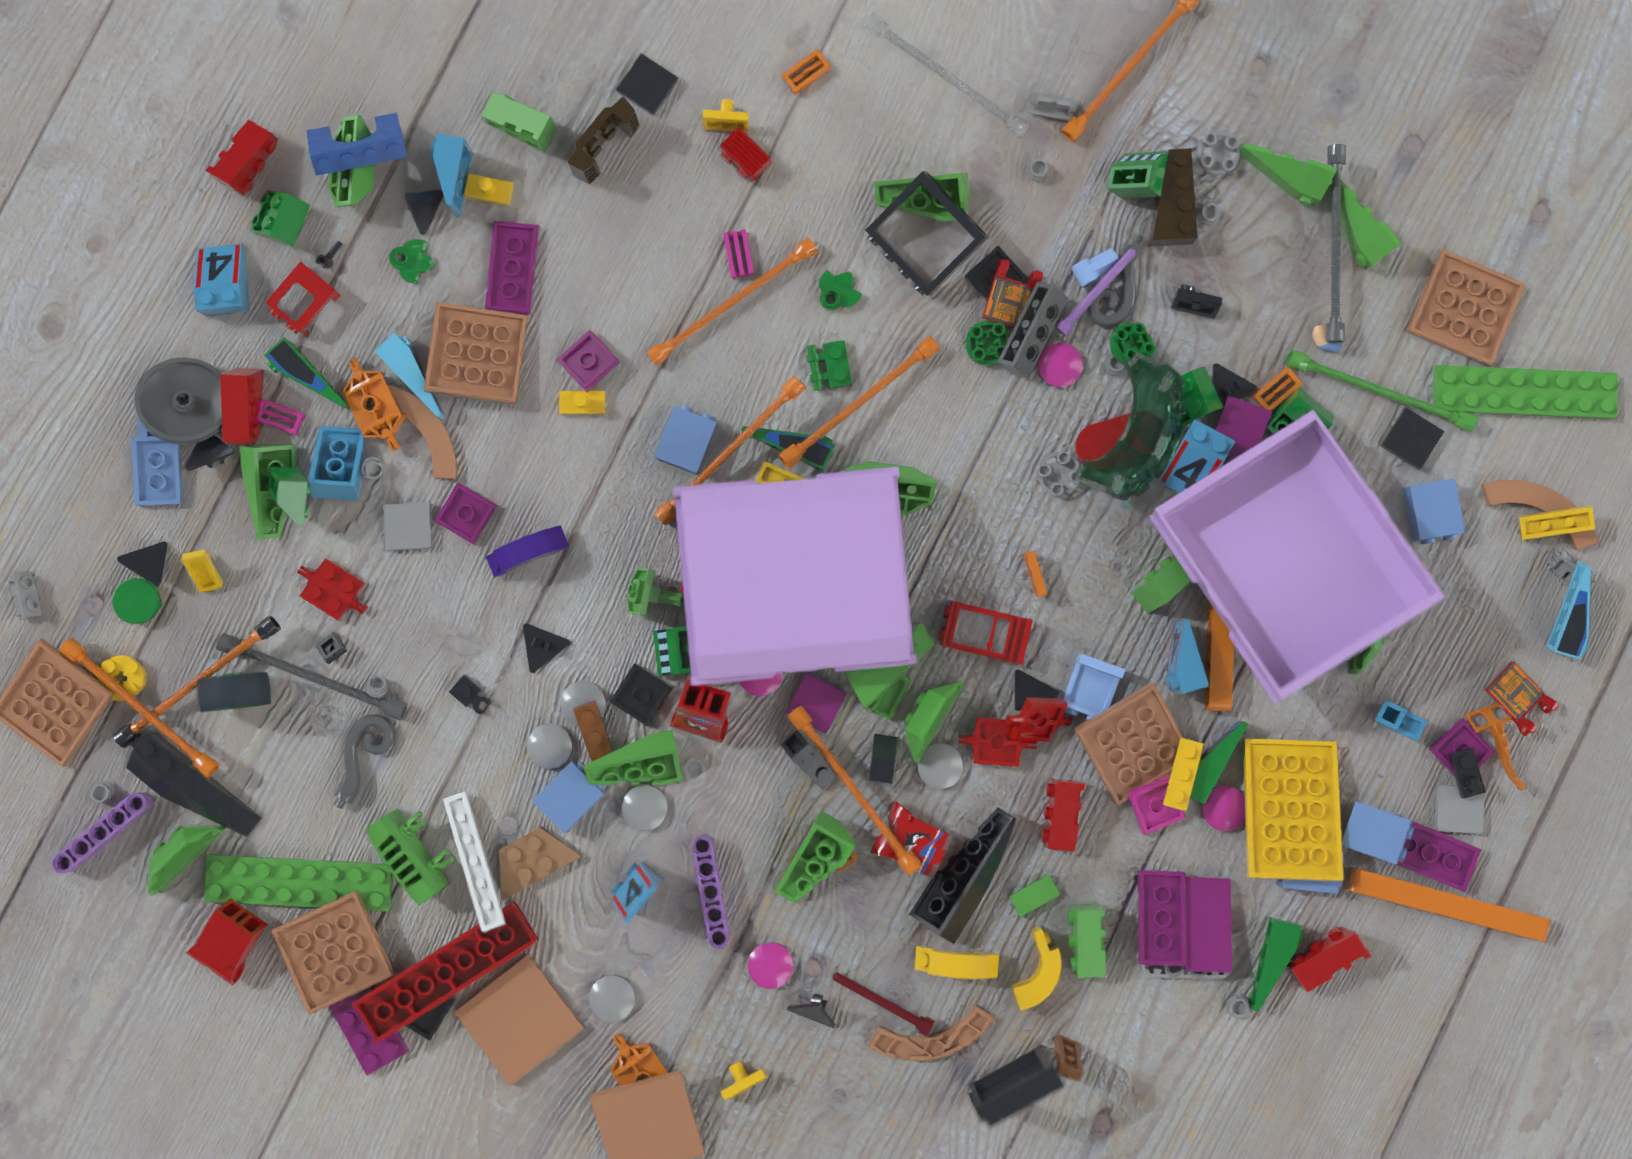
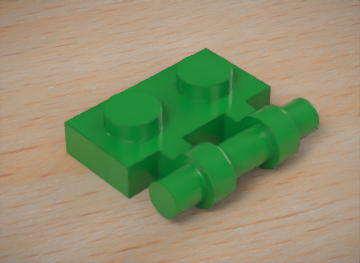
(836, 365)

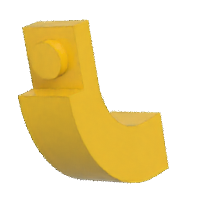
(956, 963)
(1043, 981)

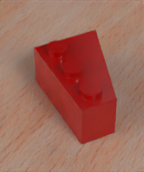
(244, 158)
(241, 404)
(1062, 814)
(1326, 958)

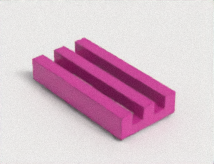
(735, 235)
(297, 423)

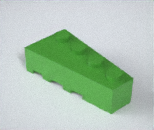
(873, 682)

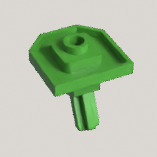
(641, 592)

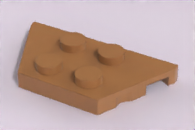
(531, 860)

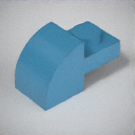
(1400, 720)

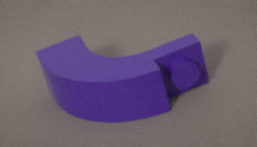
(526, 550)

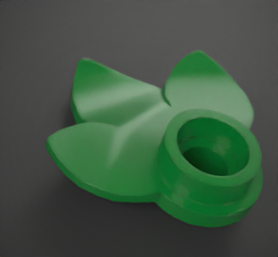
(414, 262)
(840, 288)

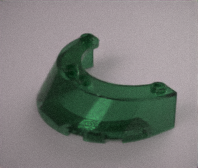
(1149, 434)

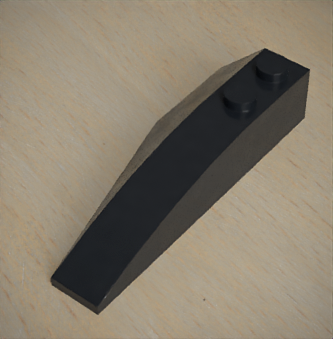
(179, 781)
(960, 886)

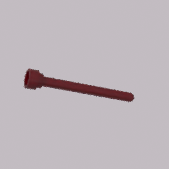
(923, 1024)

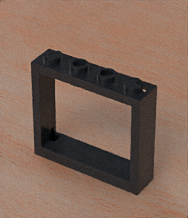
(952, 207)
(1014, 1087)

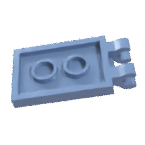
(156, 470)

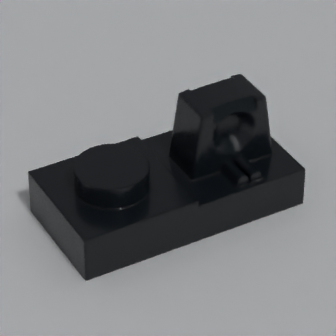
(1196, 303)
(1467, 773)

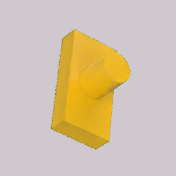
(725, 118)
(489, 189)
(582, 403)
(202, 570)
(742, 1080)

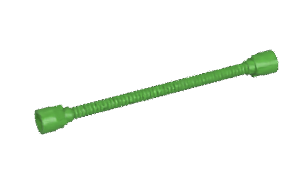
(1461, 419)

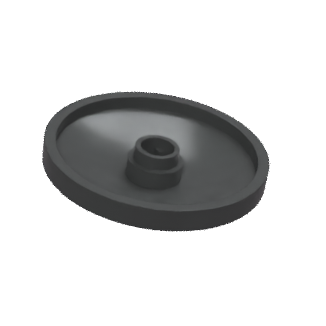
(180, 401)

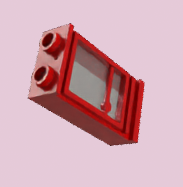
(985, 632)

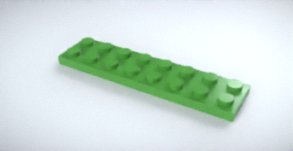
(1526, 391)
(295, 881)

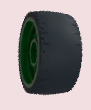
(233, 691)

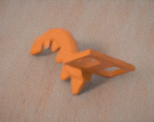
(1499, 735)

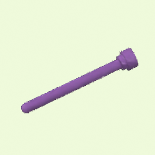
(1065, 325)

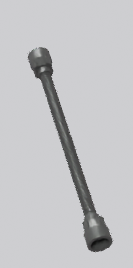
(1335, 329)
(391, 707)

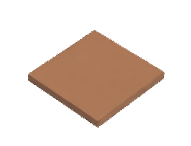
(1465, 308)
(475, 353)
(53, 702)
(1131, 742)
(333, 952)
(519, 1019)
(648, 1119)

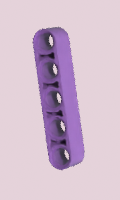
(93, 837)
(711, 902)

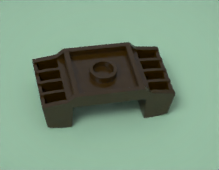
(601, 129)

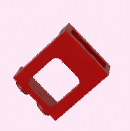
(312, 283)

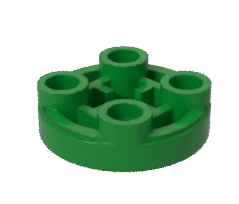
(1130, 339)
(986, 342)
(136, 601)

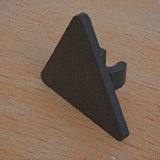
(423, 207)
(1230, 384)
(208, 452)
(147, 562)
(541, 646)
(1030, 687)
(814, 1011)

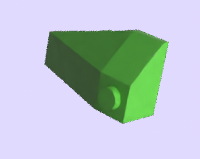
(1298, 179)
(922, 201)
(1366, 237)
(255, 468)
(645, 760)
(821, 853)

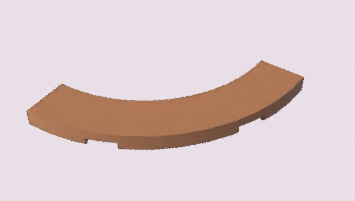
(432, 429)
(1537, 497)
(935, 1045)

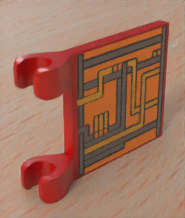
(1008, 296)
(1518, 696)

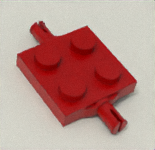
(332, 589)
(1038, 719)
(994, 744)

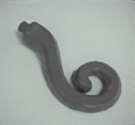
(1129, 285)
(351, 782)

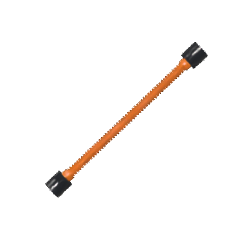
(264, 630)

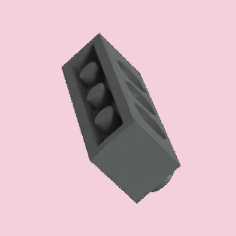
(1032, 329)

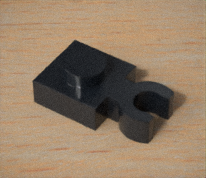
(467, 692)

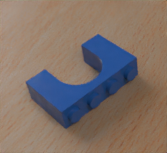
(335, 156)

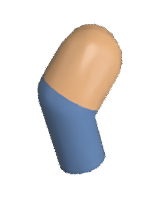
(1319, 337)

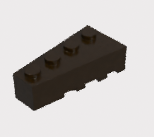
(1175, 209)

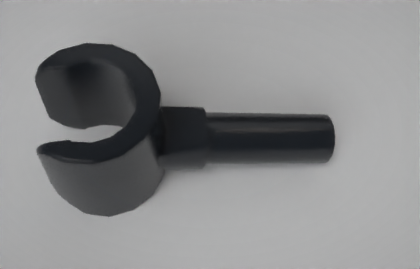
(328, 256)

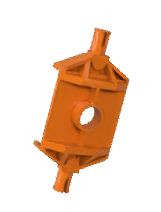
(385, 417)
(635, 1060)

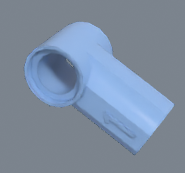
(1091, 269)

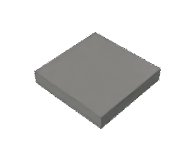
(407, 526)
(1456, 813)

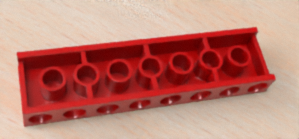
(444, 973)

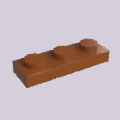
(593, 730)
(1068, 1058)

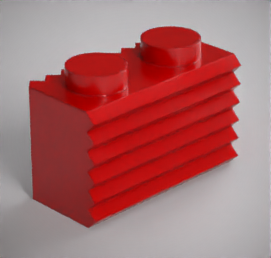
(744, 154)

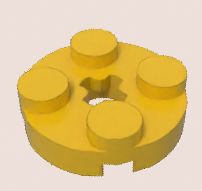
(131, 668)

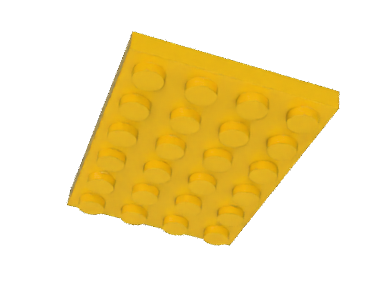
(1292, 810)

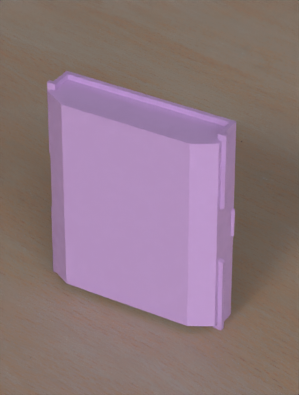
(1295, 556)
(794, 575)

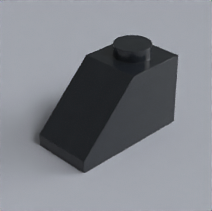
(882, 758)

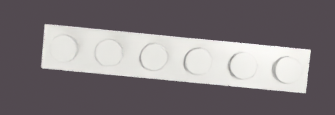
(474, 862)

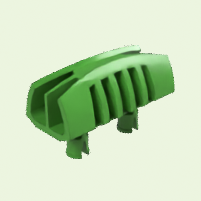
(408, 857)

